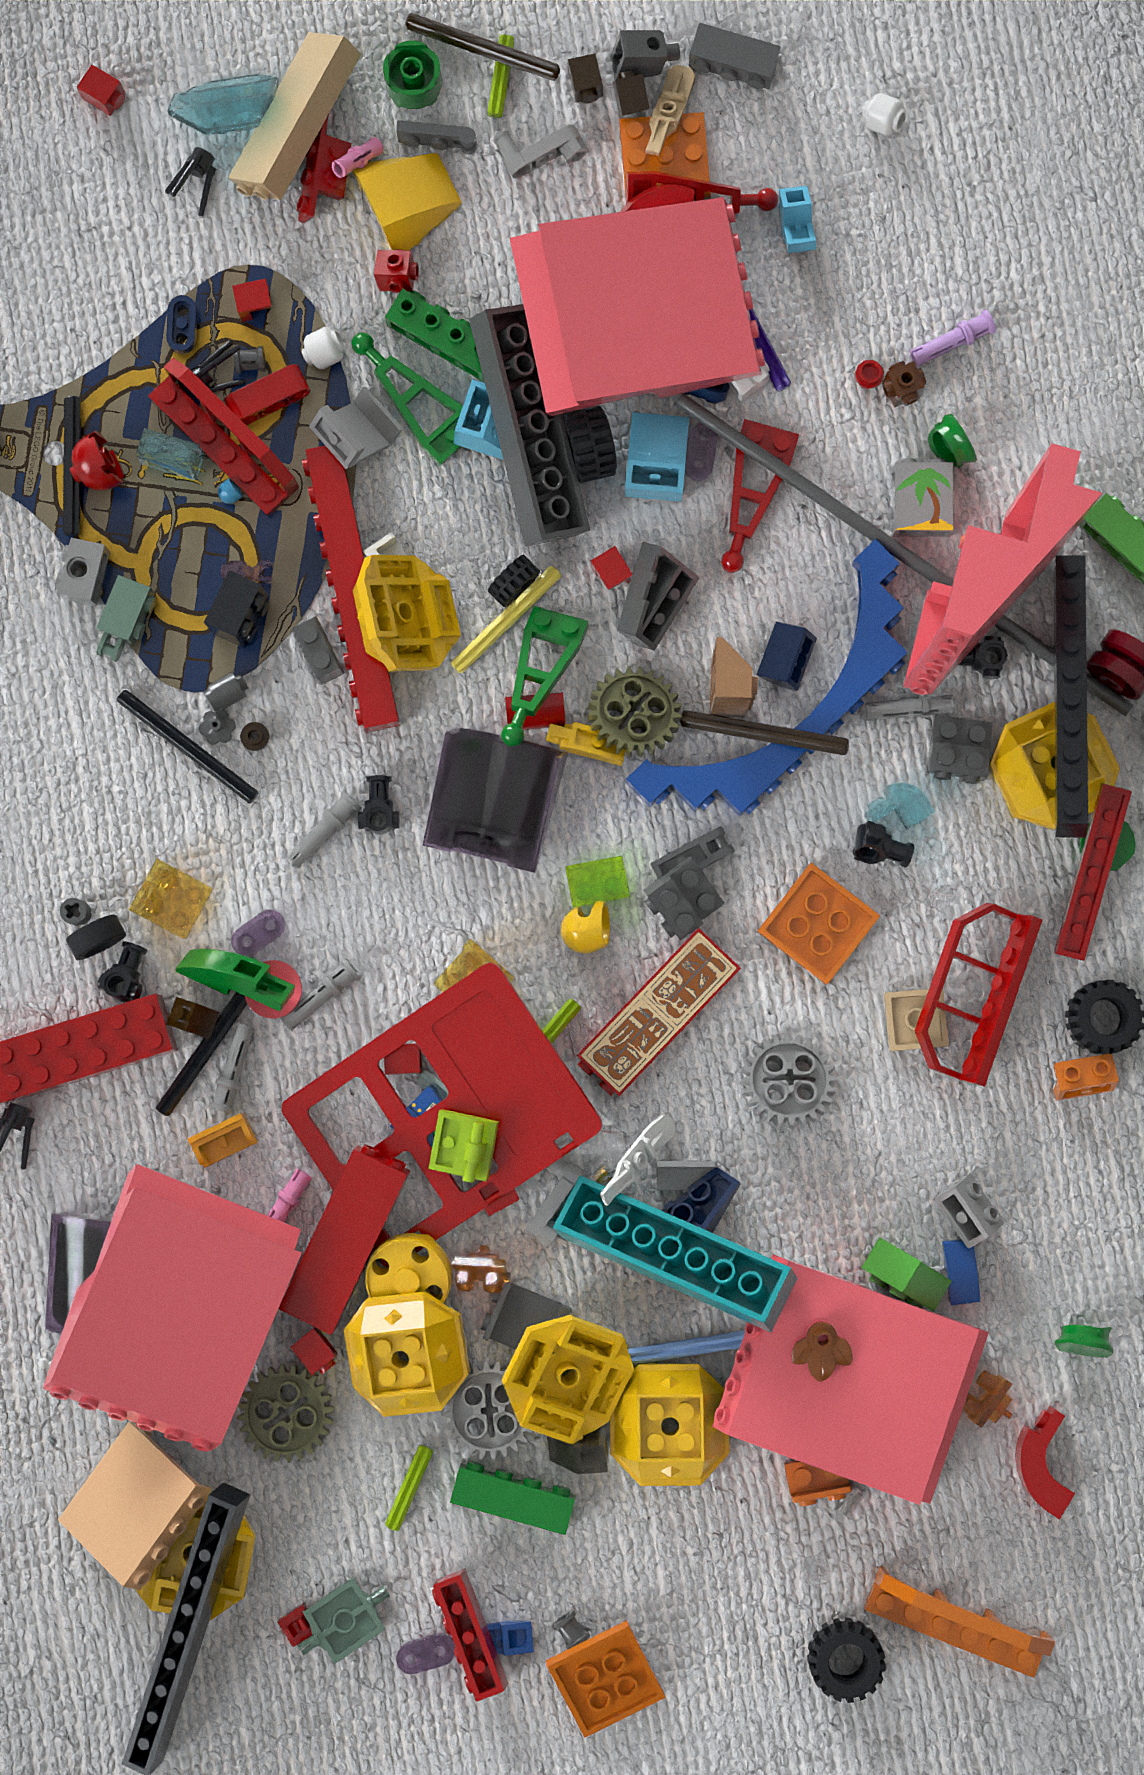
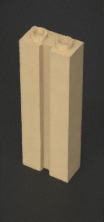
(294, 116)

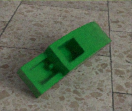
(236, 972)

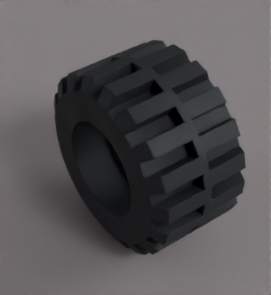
(591, 443)
(1128, 1009)
(849, 1685)

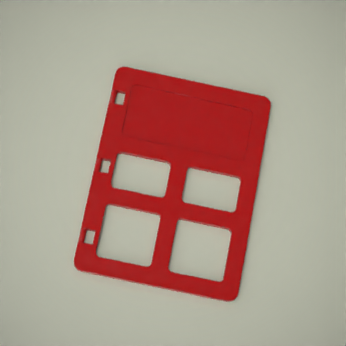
(493, 1069)

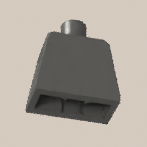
(642, 52)

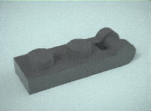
(437, 136)
(697, 850)

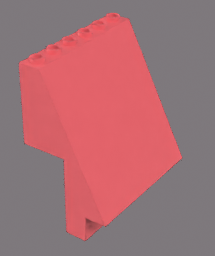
(637, 304)
(998, 568)
(174, 1310)
(871, 1421)

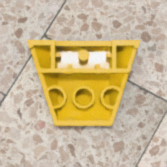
(408, 196)

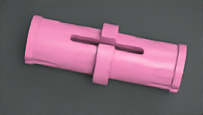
(350, 162)
(290, 1195)

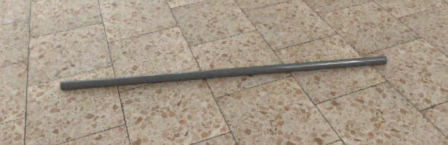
(872, 532)

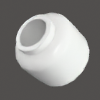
(884, 114)
(323, 348)

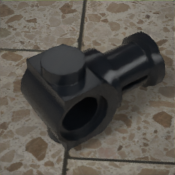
(977, 659)
(378, 805)
(876, 845)
(124, 971)

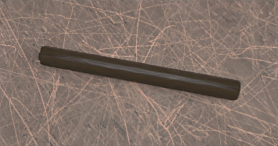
(482, 47)
(765, 732)

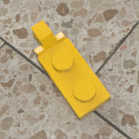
(580, 740)

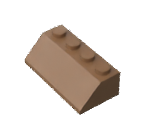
(731, 682)

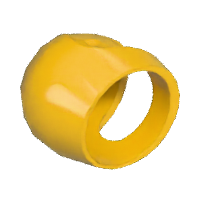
(587, 933)

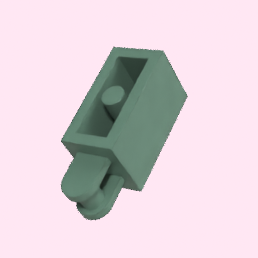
(124, 616)

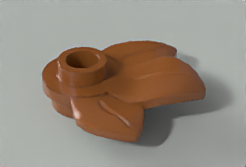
(822, 1355)

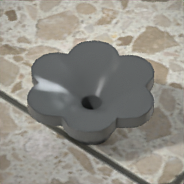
(222, 731)

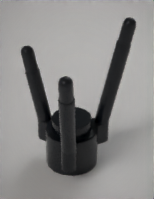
(198, 165)
(202, 370)
(17, 1117)

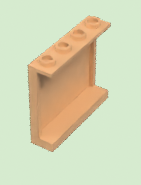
(133, 1507)

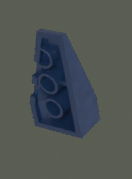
(705, 1200)

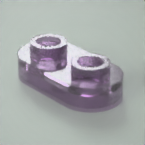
(700, 450)
(259, 933)
(424, 1652)

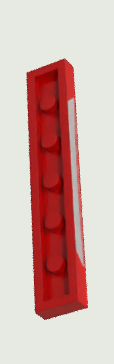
(1092, 871)

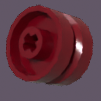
(1119, 664)

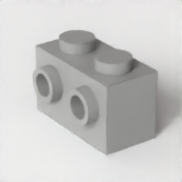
(969, 1211)

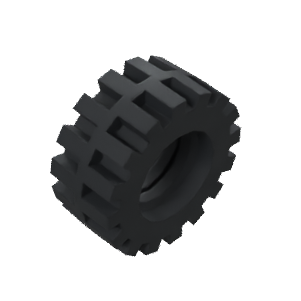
(513, 580)

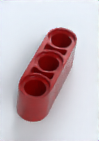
(268, 394)

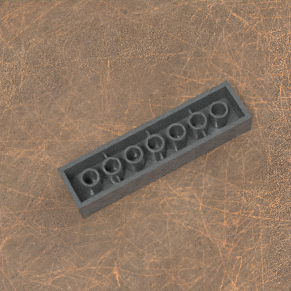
(530, 440)

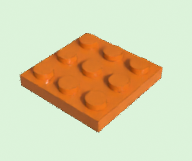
(681, 155)
(818, 923)
(605, 1679)

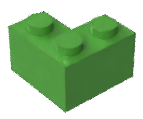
(905, 1275)

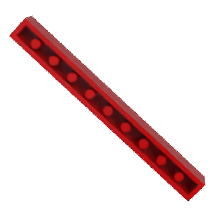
(345, 556)

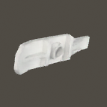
(638, 1156)

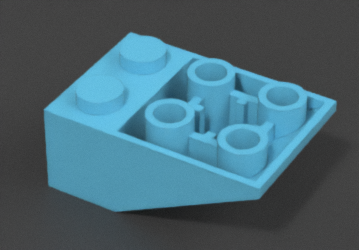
(476, 423)
(656, 457)

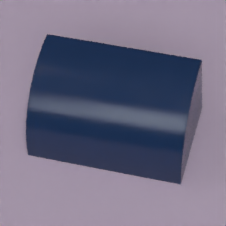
(786, 655)

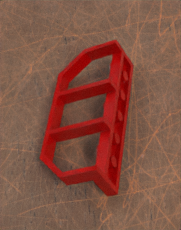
(217, 444)
(1000, 1000)

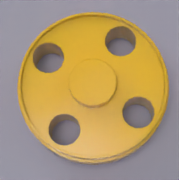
(407, 1269)

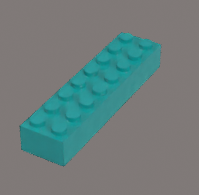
(677, 1254)

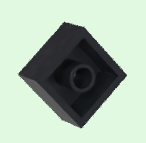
(237, 609)

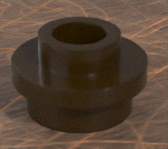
(258, 744)

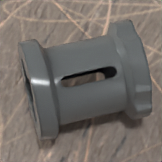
(250, 360)
(83, 908)
(570, 1629)

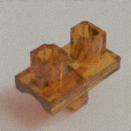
(480, 1267)
(992, 1403)

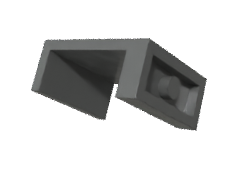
(516, 1311)

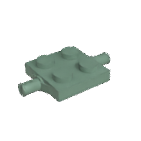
(343, 1620)

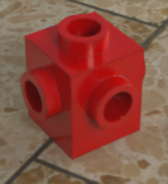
(395, 270)

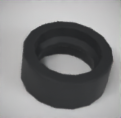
(95, 937)

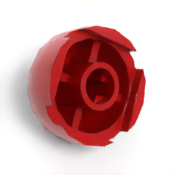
(95, 464)

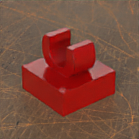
(295, 1625)

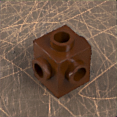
(902, 392)

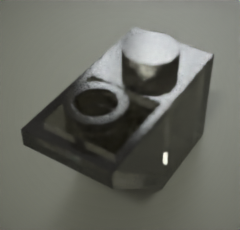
(584, 1456)

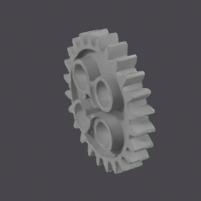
(786, 1054)
(462, 1413)

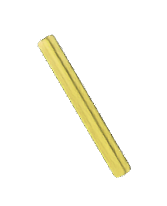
(506, 619)

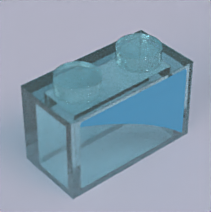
(170, 454)

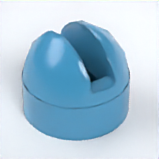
(229, 492)

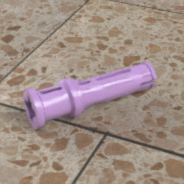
(965, 333)

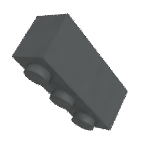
(734, 56)

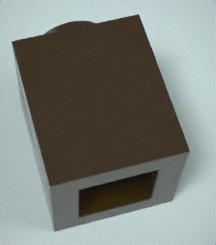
(585, 78)
(630, 93)
(193, 1018)

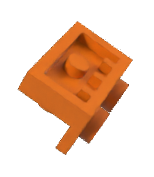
(1085, 1077)
(811, 1483)

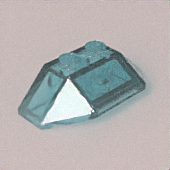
(225, 104)

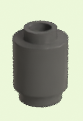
(226, 691)

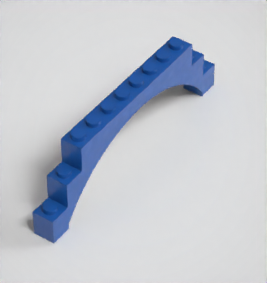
(748, 777)

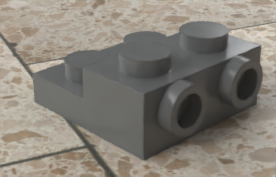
(959, 749)
(683, 898)

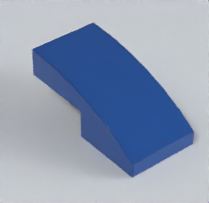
(962, 1271)
(512, 1637)

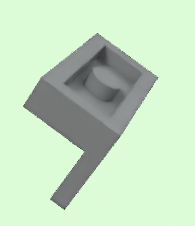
(681, 1173)

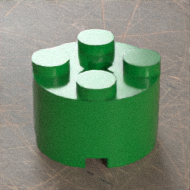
(417, 90)

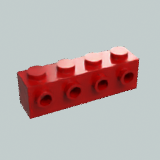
(470, 1635)

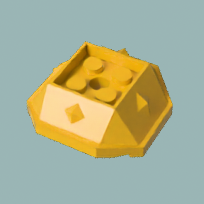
(405, 612)
(1025, 771)
(426, 1333)
(570, 1403)
(662, 1457)
(165, 1580)

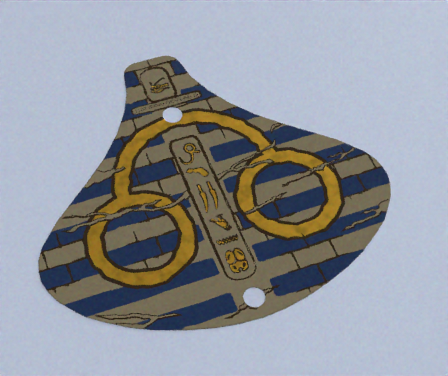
(177, 528)

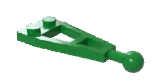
(438, 444)
(553, 628)

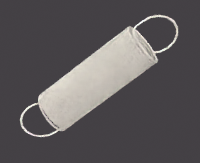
(847, 1502)

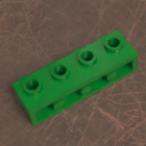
(435, 331)

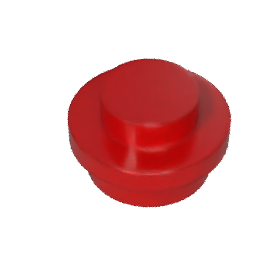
(869, 374)

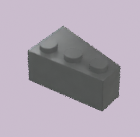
(654, 596)

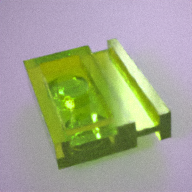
(597, 881)

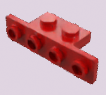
(318, 173)

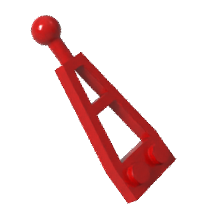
(638, 181)
(782, 446)

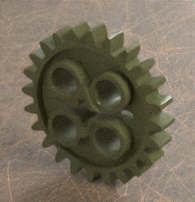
(656, 726)
(300, 1434)

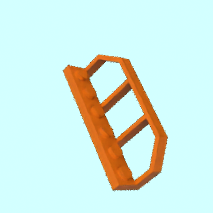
(956, 1625)

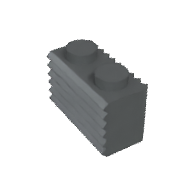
(317, 651)

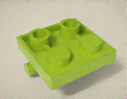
(463, 1145)

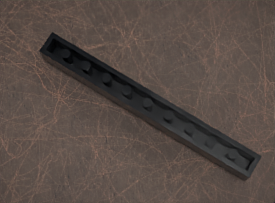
(1070, 697)
(186, 1628)

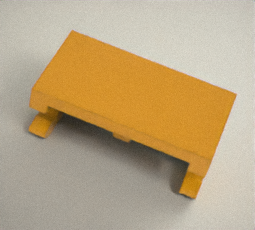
(222, 1140)

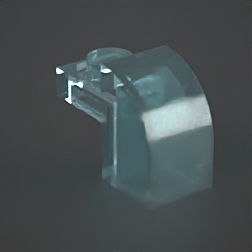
(905, 800)

